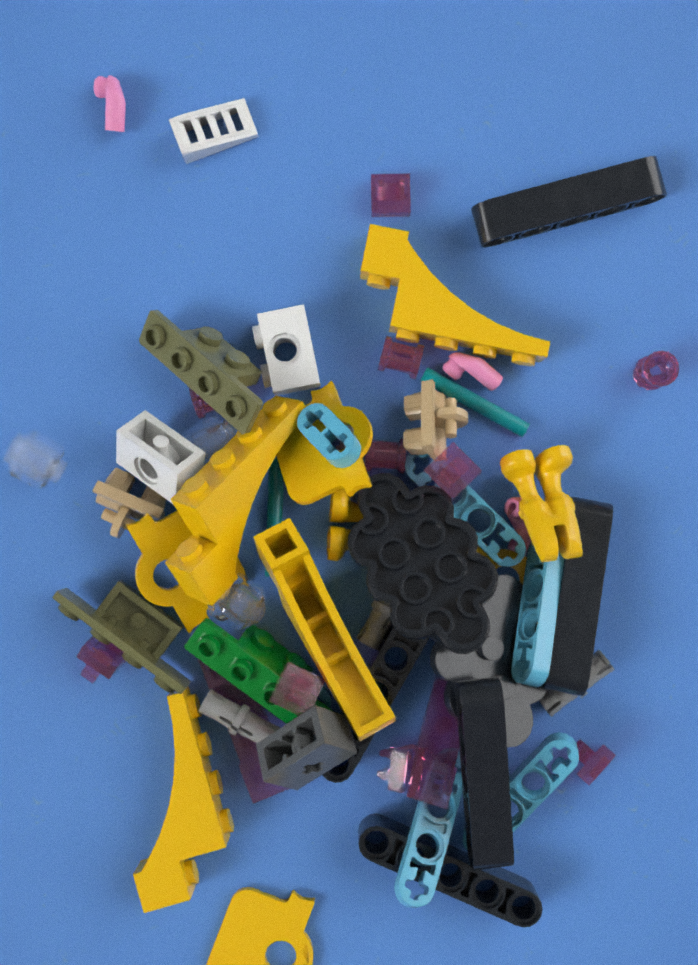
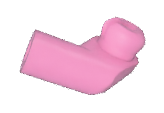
(115, 102)
(475, 367)
(511, 509)

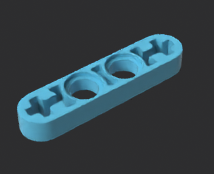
(468, 503)
(534, 648)
(527, 799)
(440, 831)

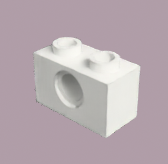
(292, 327)
(157, 454)

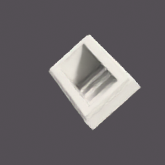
(206, 147)

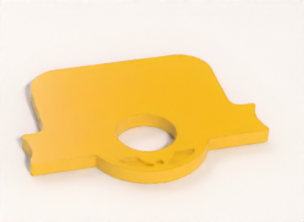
(308, 472)
(158, 543)
(256, 922)

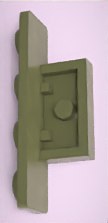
(207, 367)
(133, 627)

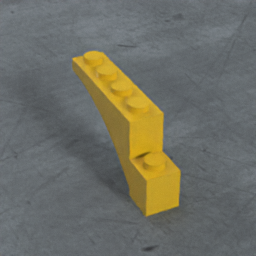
(430, 310)
(220, 498)
(322, 629)
(194, 814)

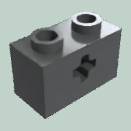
(305, 748)

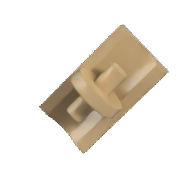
(438, 418)
(115, 496)

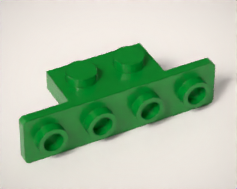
(248, 663)

